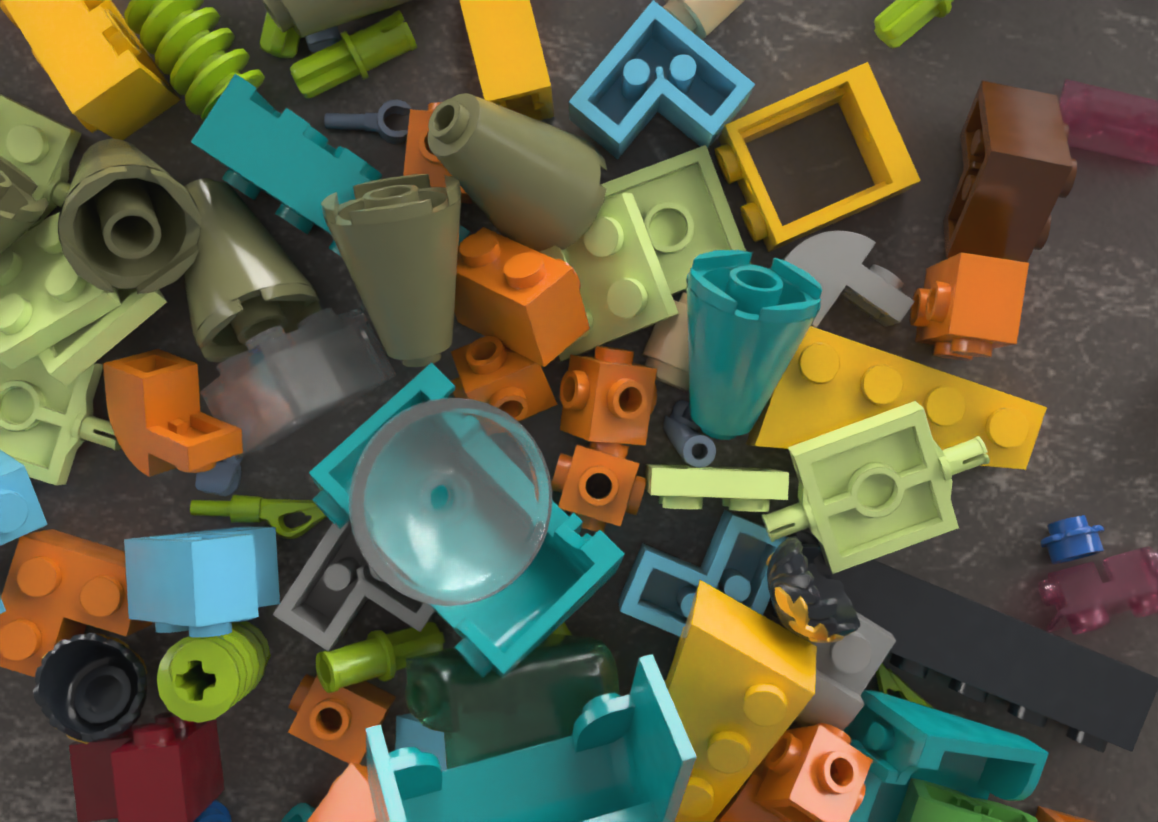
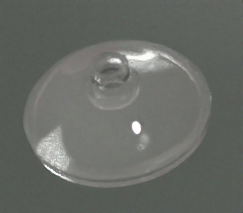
(493, 510)

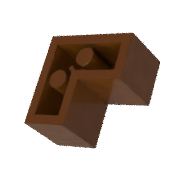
(1011, 174)

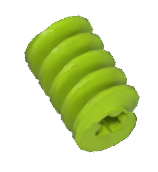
(189, 50)
(211, 674)

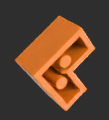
(57, 590)

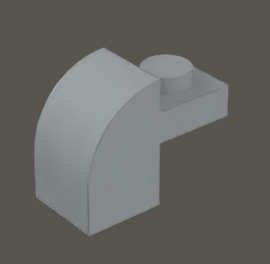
(837, 265)
(844, 673)

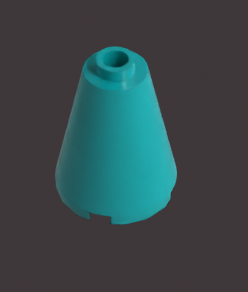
(742, 335)

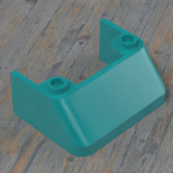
(618, 766)

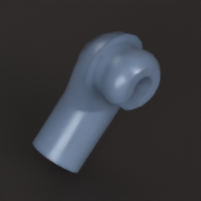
(683, 434)

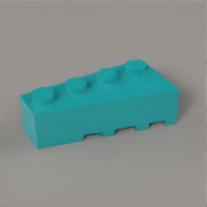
(281, 157)

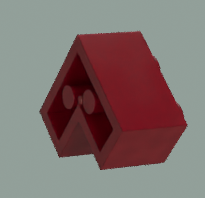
(149, 772)

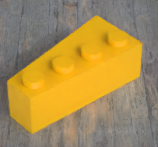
(94, 62)
(845, 382)
(736, 693)

